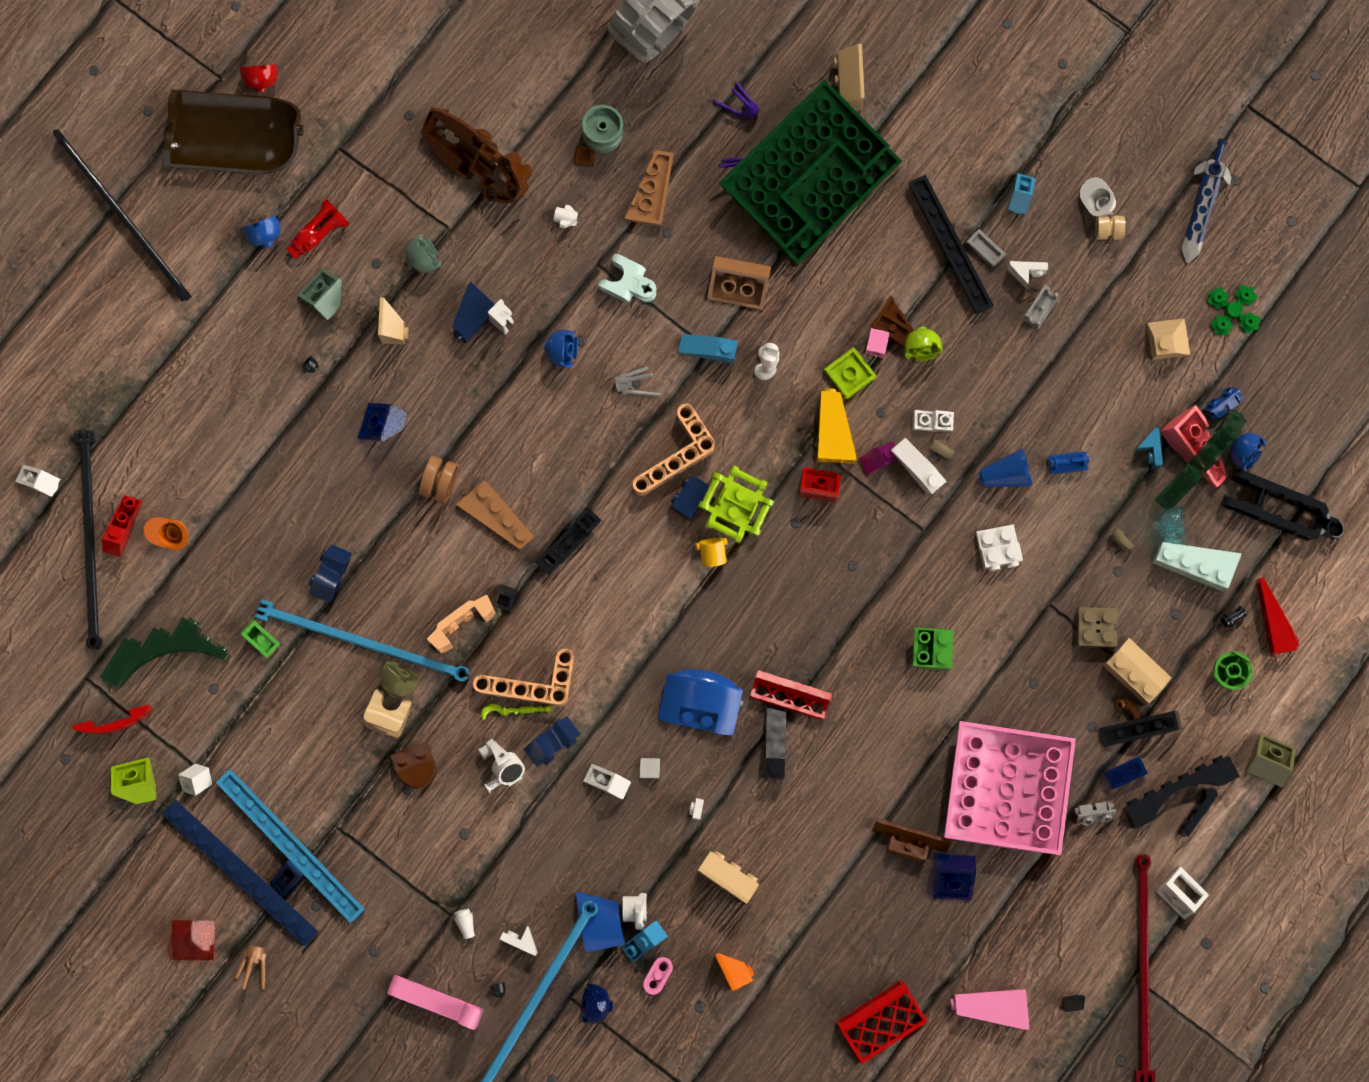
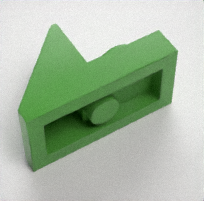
(259, 638)

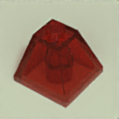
(193, 939)

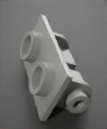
(1086, 815)

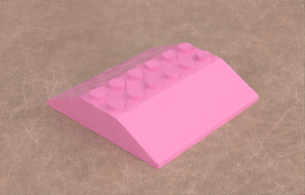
(1010, 788)

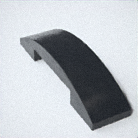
(569, 541)

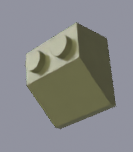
(1271, 760)

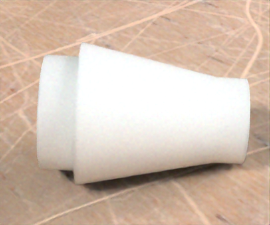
(464, 921)

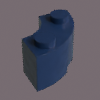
(327, 580)
(552, 741)

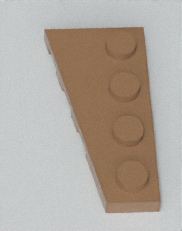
(652, 192)
(492, 511)

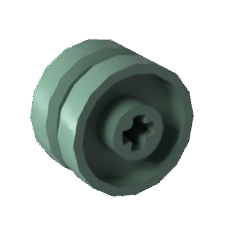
(602, 128)

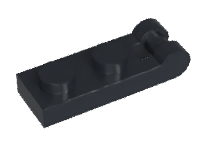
(1198, 811)

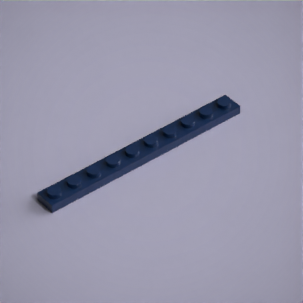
(240, 872)

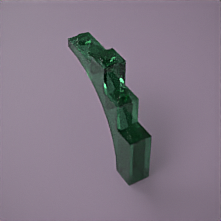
(1202, 460)
(131, 656)

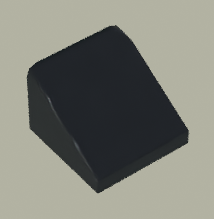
(505, 597)
(1073, 1003)

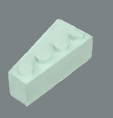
(1203, 565)

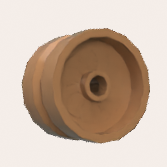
(438, 479)

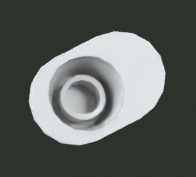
(1097, 197)

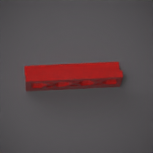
(793, 689)

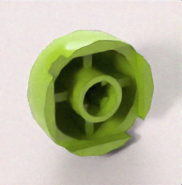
(923, 344)

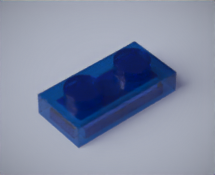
(1125, 773)

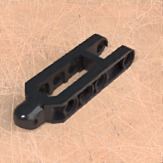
(1324, 523)

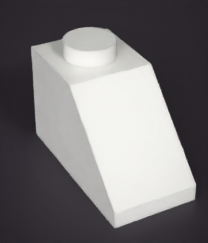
(38, 480)
(607, 781)

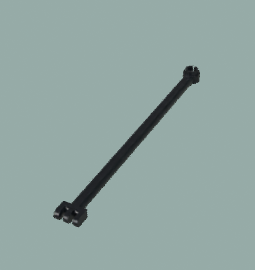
(181, 292)
(89, 536)

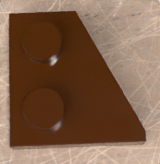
(893, 321)

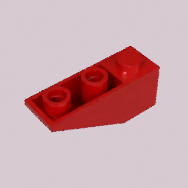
(121, 526)

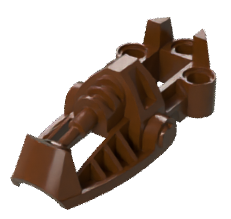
(476, 156)

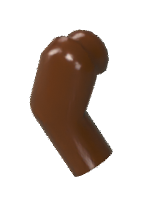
(1128, 705)

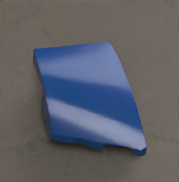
(604, 927)

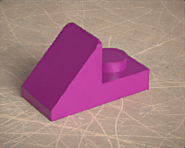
(878, 458)

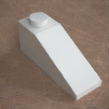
(918, 466)

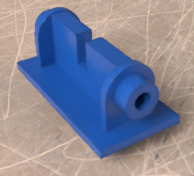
(1230, 397)
(1068, 462)

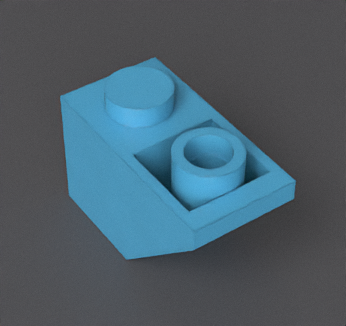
(644, 941)

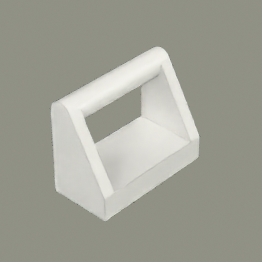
(1177, 898)

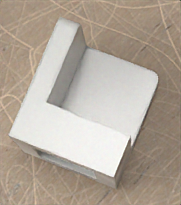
(195, 779)

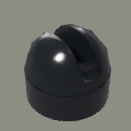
(309, 365)
(498, 990)

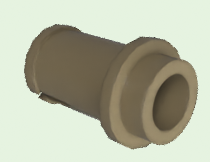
(942, 449)
(1121, 540)

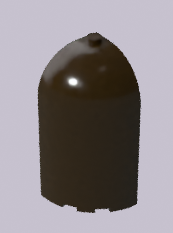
(231, 132)

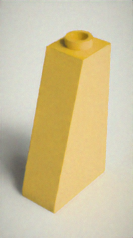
(834, 435)

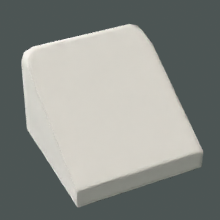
(649, 768)

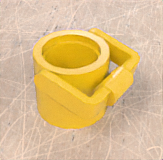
(712, 551)

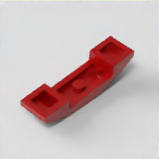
(137, 714)

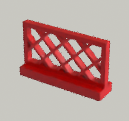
(876, 1005)

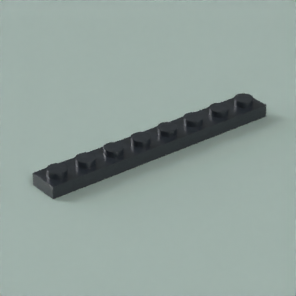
(950, 244)

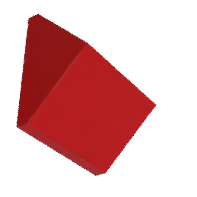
(820, 485)

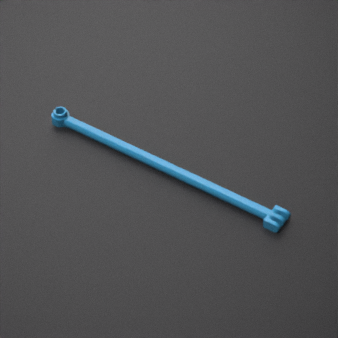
(357, 640)
(539, 992)

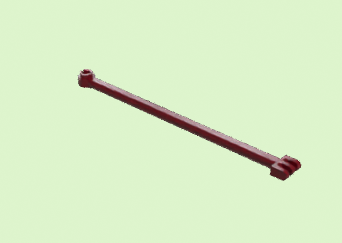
(1144, 1070)

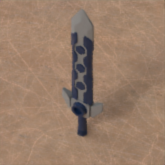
(1205, 199)

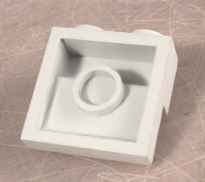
(999, 548)

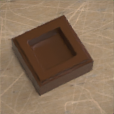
(584, 156)

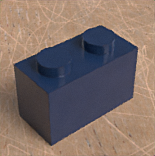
(688, 500)

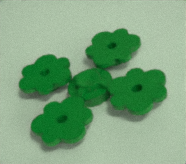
(1233, 310)

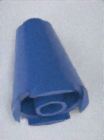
(1007, 472)

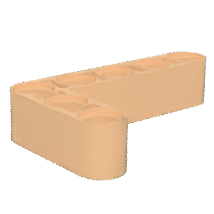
(684, 464)
(556, 686)

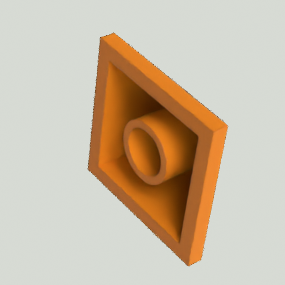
(734, 971)

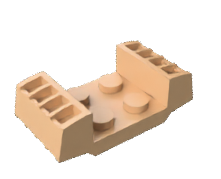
(451, 622)

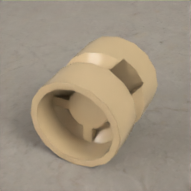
(1109, 227)

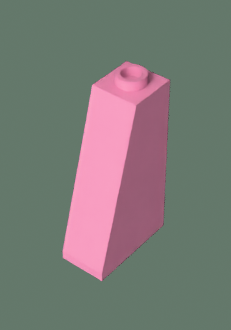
(998, 1007)

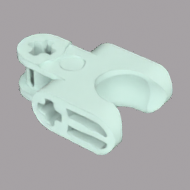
(631, 283)

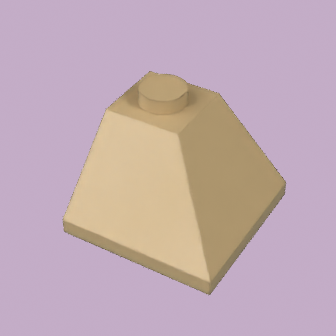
(391, 326)
(1168, 339)

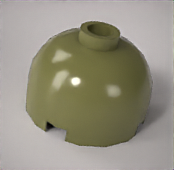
(398, 681)

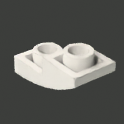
(932, 420)

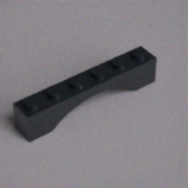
(1145, 810)

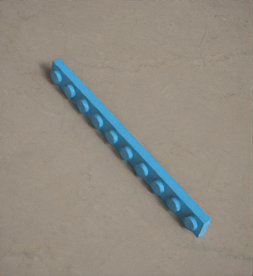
(290, 846)

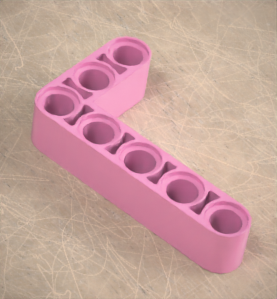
(435, 1001)

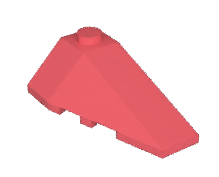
(1187, 435)

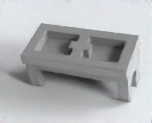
(1041, 307)

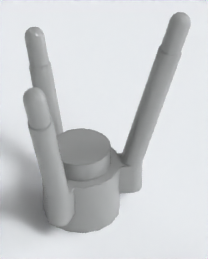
(624, 382)

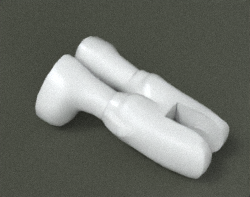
(769, 358)

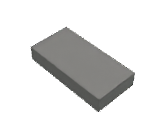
(985, 248)

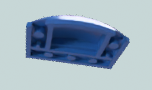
(701, 701)

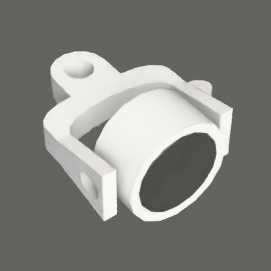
(506, 766)

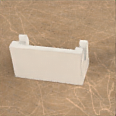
(499, 316)

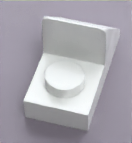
(1021, 270)
(526, 943)

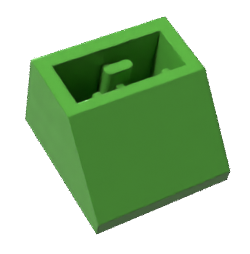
(933, 649)

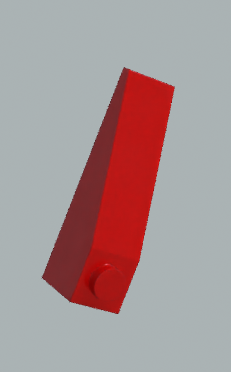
(1277, 627)

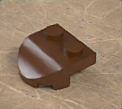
(415, 766)

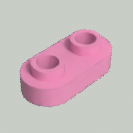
(657, 975)

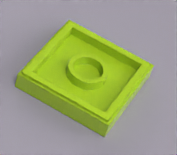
(850, 373)

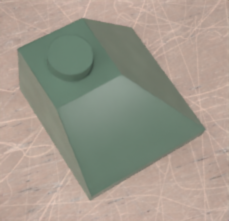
(323, 294)

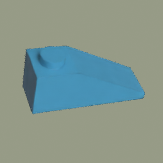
(708, 348)

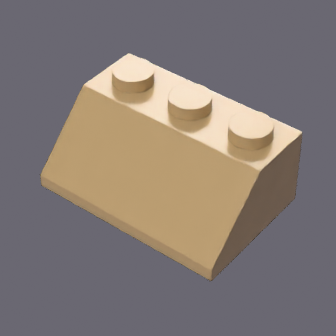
(850, 75)
(1137, 672)
(728, 877)

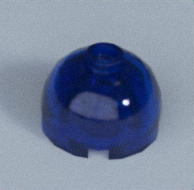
(595, 1004)

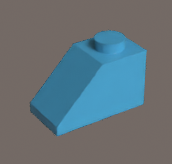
(1021, 194)

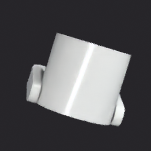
(635, 910)

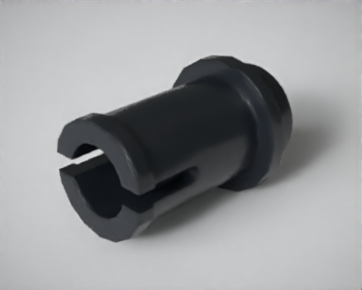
(1234, 616)

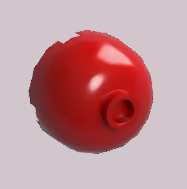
(259, 76)

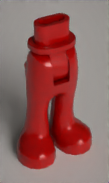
(308, 237)

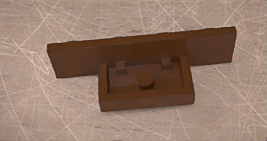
(910, 842)

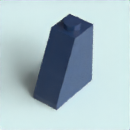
(471, 314)

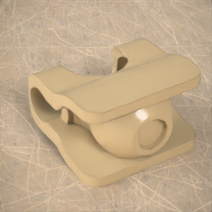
(383, 720)

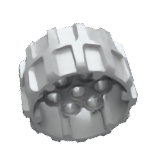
(649, 25)

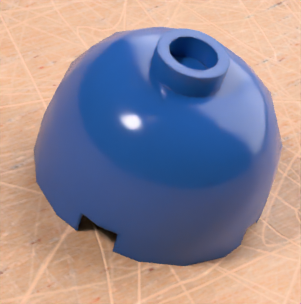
(262, 232)
(561, 348)
(1246, 450)

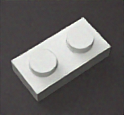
(696, 809)

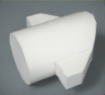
(566, 216)

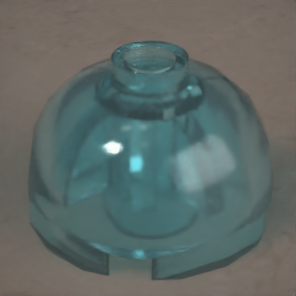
(1172, 525)

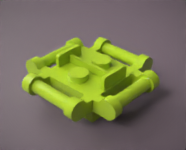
(735, 504)

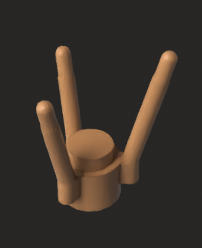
(252, 955)

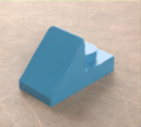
(1152, 443)

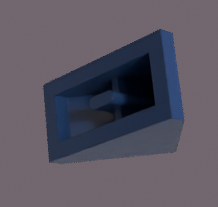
(286, 878)

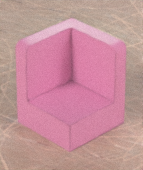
(877, 343)

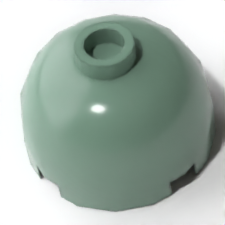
(422, 255)

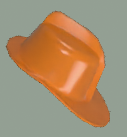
(166, 533)

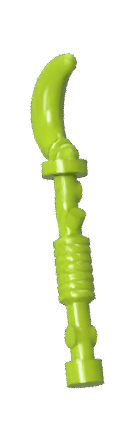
(522, 710)

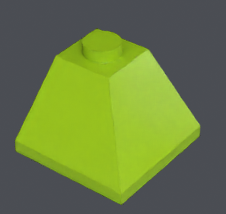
(134, 781)

